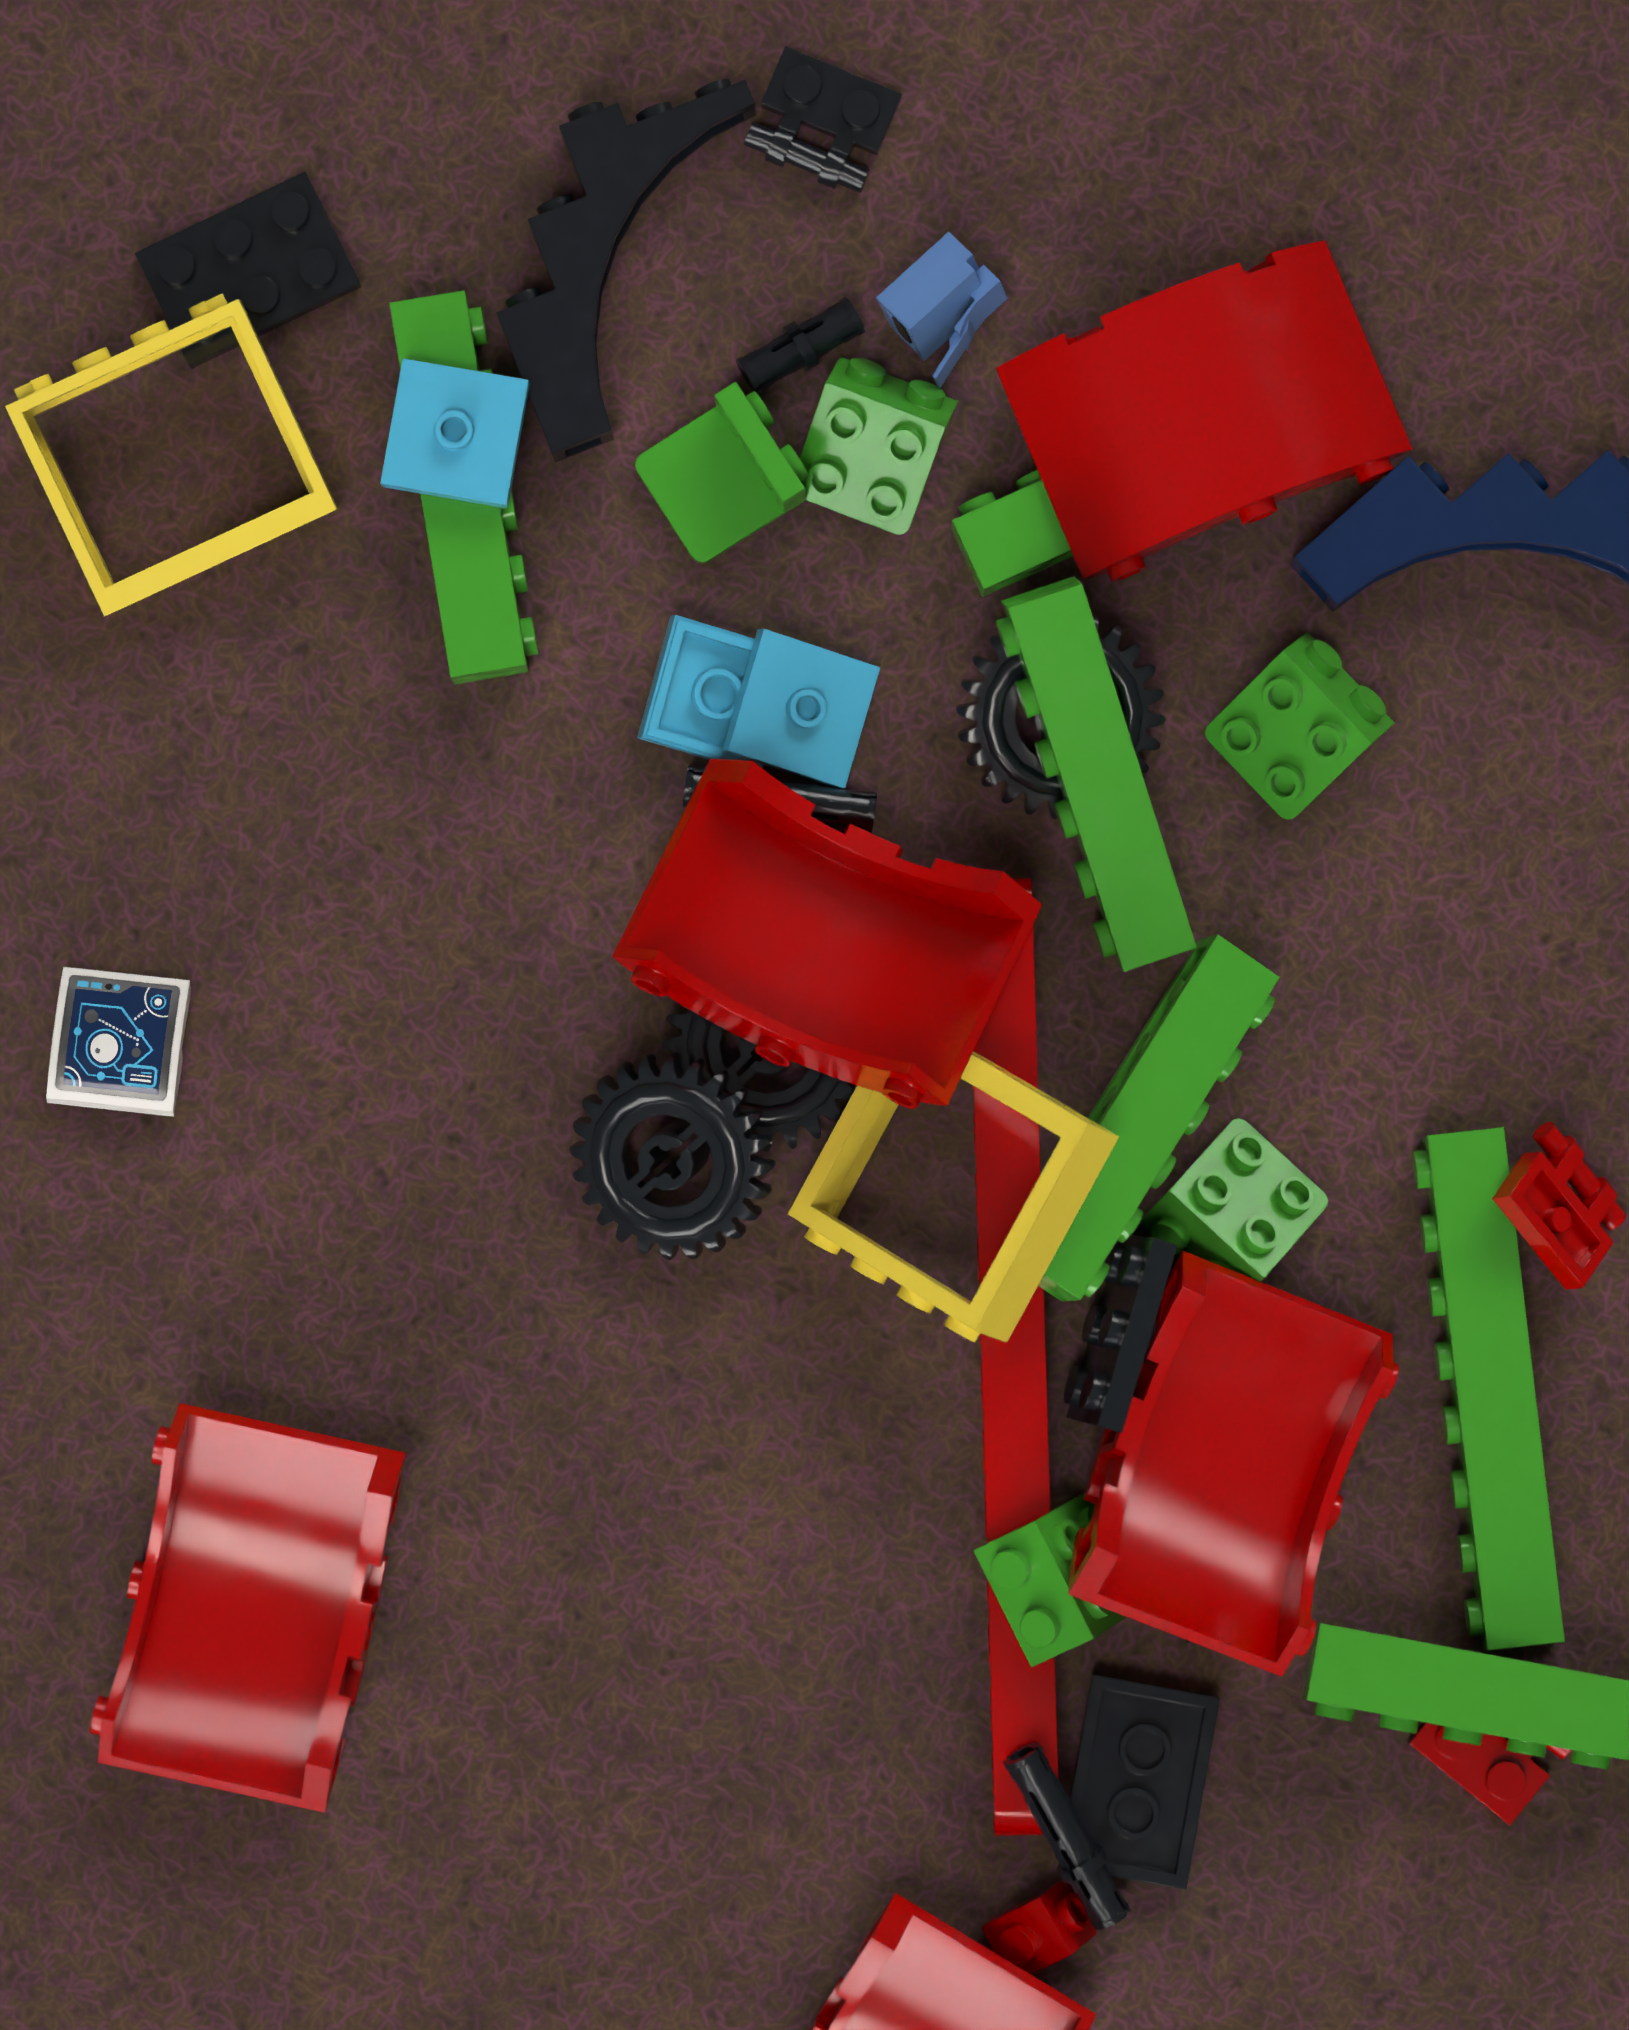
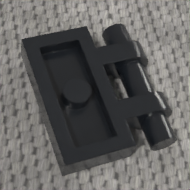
(829, 102)

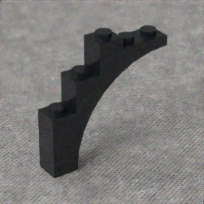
(618, 170)

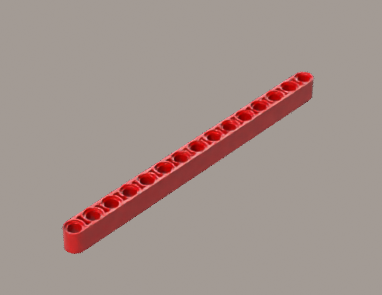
(1012, 1387)

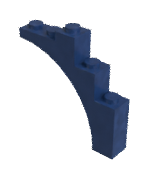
(1412, 521)

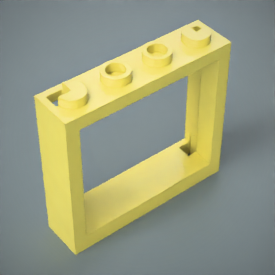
(99, 369)
(1032, 1238)

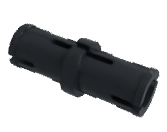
(800, 346)

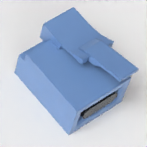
(941, 300)

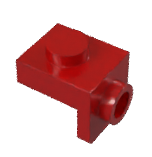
(1041, 1929)

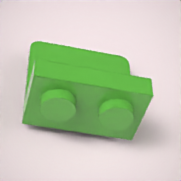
(874, 443)
(723, 475)
(1298, 726)
(1237, 1204)
(1032, 1583)

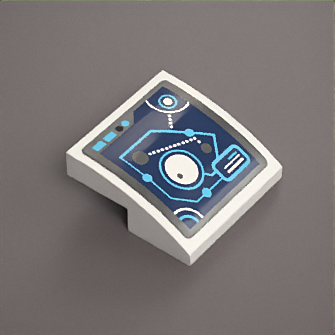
(118, 1041)

